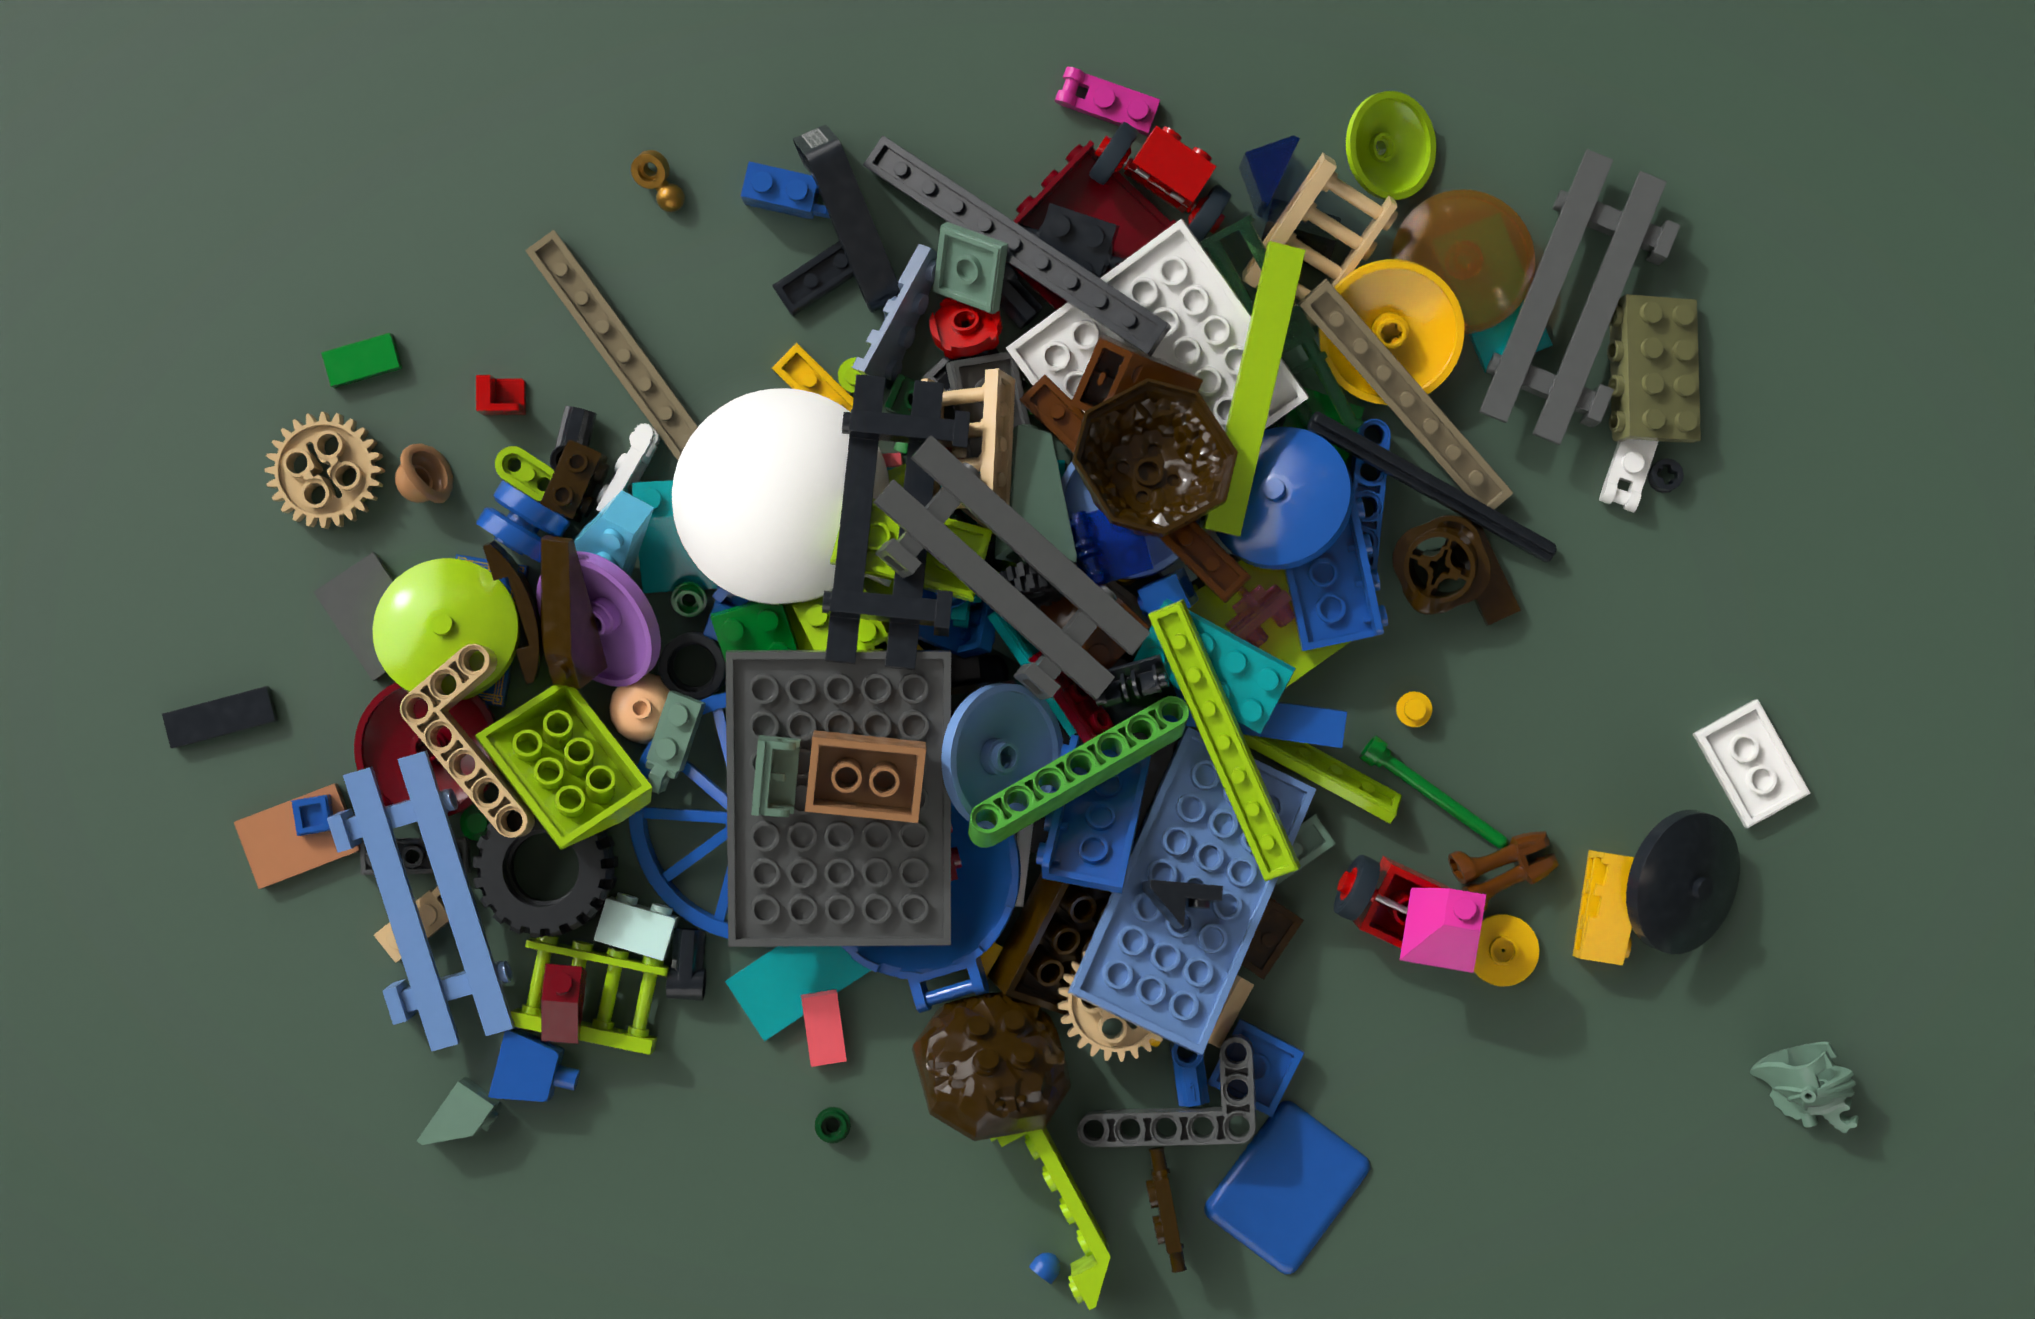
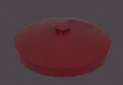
(386, 736)

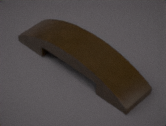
(503, 566)

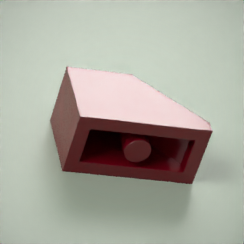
(562, 1003)

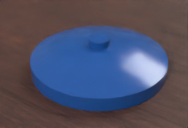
(1295, 501)

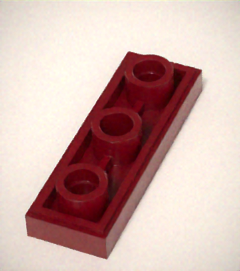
(1079, 707)

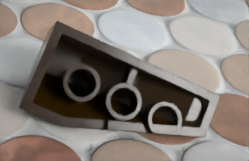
(567, 618)

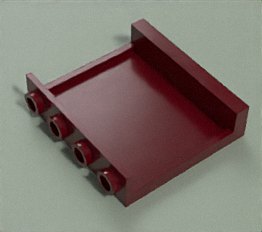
(1113, 202)

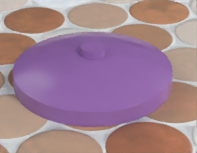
(623, 621)

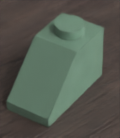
(461, 1114)

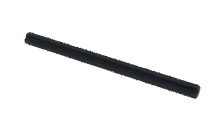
(1431, 486)

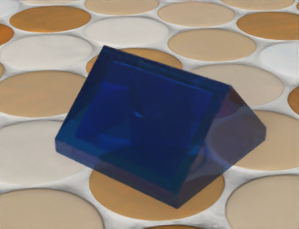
(1263, 170)

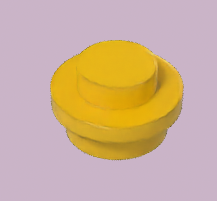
(1414, 709)

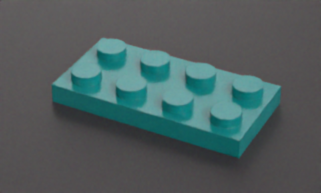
(1247, 674)

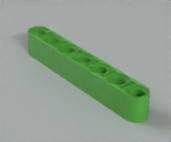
(1070, 785)

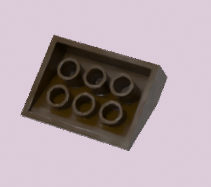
(1046, 939)

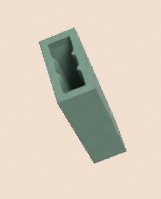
(1037, 492)

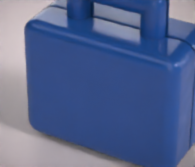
(1287, 1187)

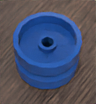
(521, 525)

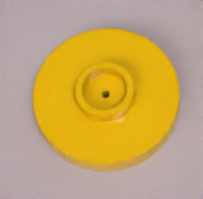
(1519, 953)

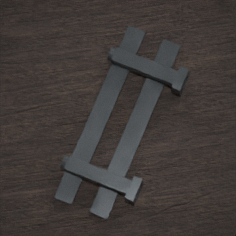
(1629, 233)
(1060, 647)

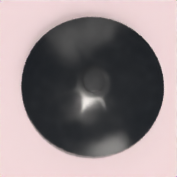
(1683, 881)

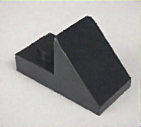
(1172, 896)

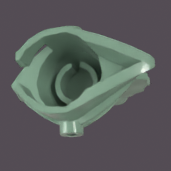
(1809, 1084)

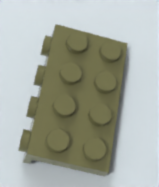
(1654, 369)

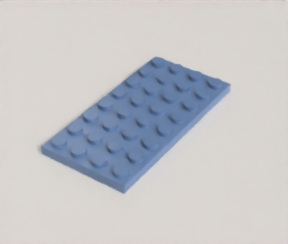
(1182, 976)

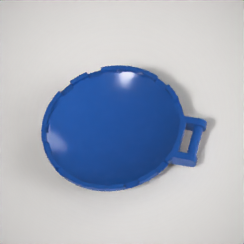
(979, 913)

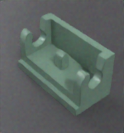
(775, 776)

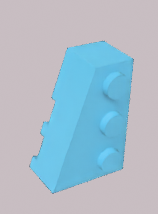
(617, 531)

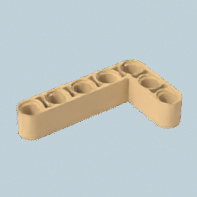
(461, 743)

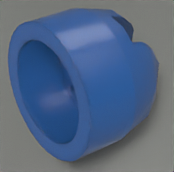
(1046, 1266)

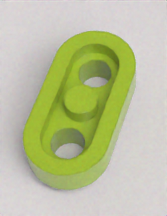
(528, 476)

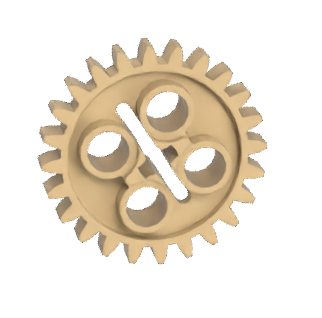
(298, 487)
(1089, 1021)

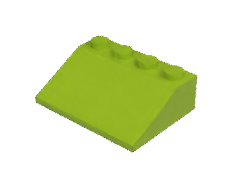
(566, 765)

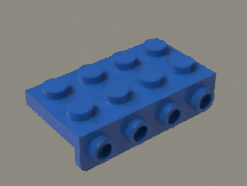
(1336, 591)
(1095, 832)

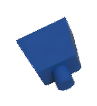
(530, 1068)

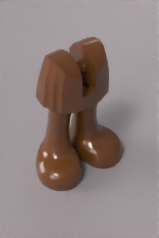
(1470, 868)

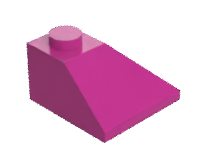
(1443, 928)

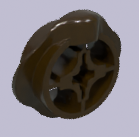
(1425, 598)

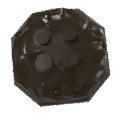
(1154, 458)
(991, 1066)

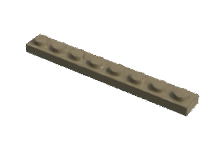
(613, 341)
(1404, 395)

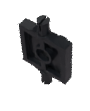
(1080, 238)

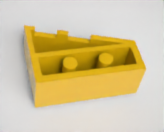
(1603, 916)

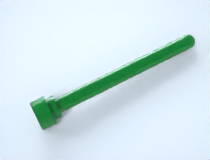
(1378, 754)

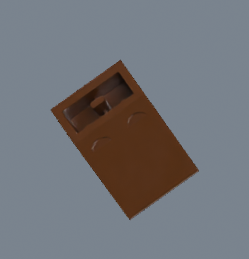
(1120, 366)

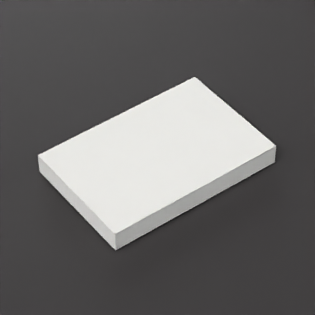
(1751, 763)

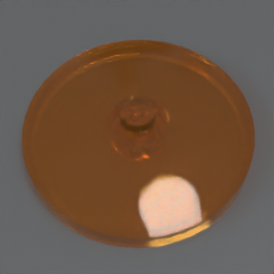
(1475, 248)

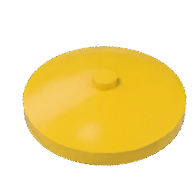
(1411, 316)

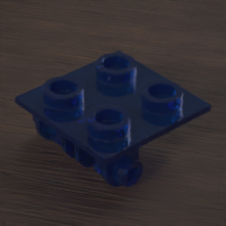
(1107, 550)

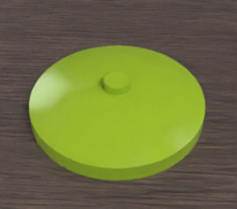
(436, 613)

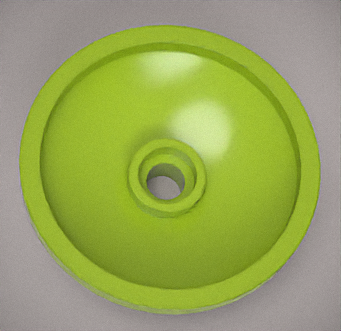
(1403, 142)

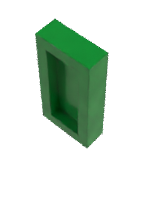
(361, 360)

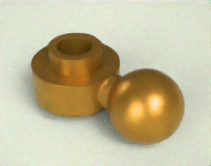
(669, 195)

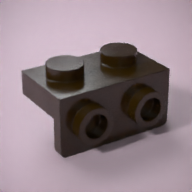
(575, 481)
(1270, 938)

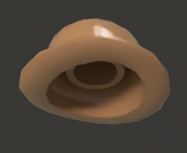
(424, 475)

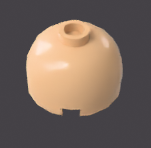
(638, 708)

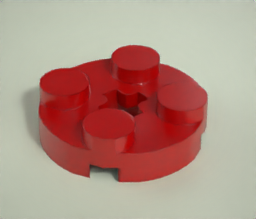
(967, 341)

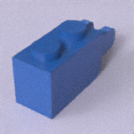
(781, 191)

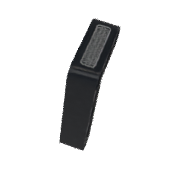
(849, 214)

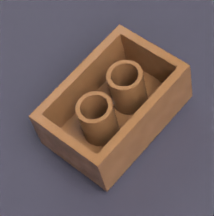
(865, 776)

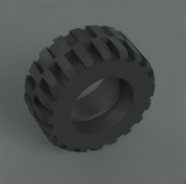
(534, 916)

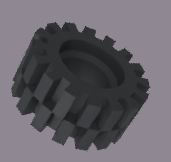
(1031, 584)

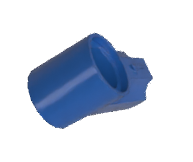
(1189, 1078)

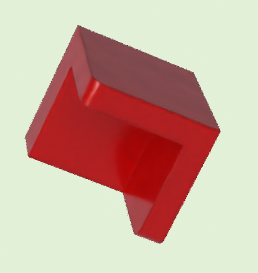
(500, 396)

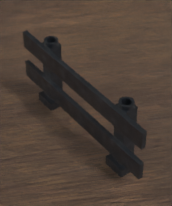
(906, 607)

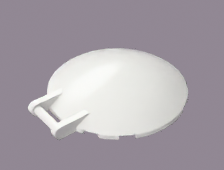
(765, 495)

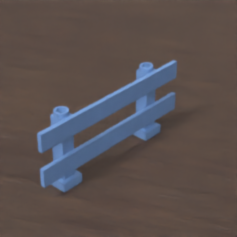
(427, 989)

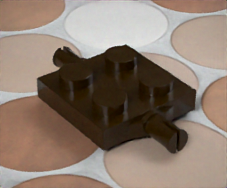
(1161, 1198)

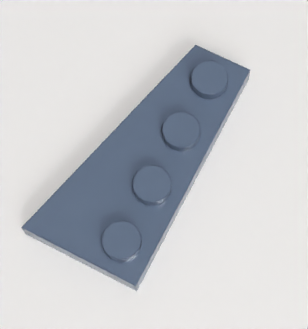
(901, 318)

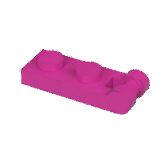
(1107, 101)

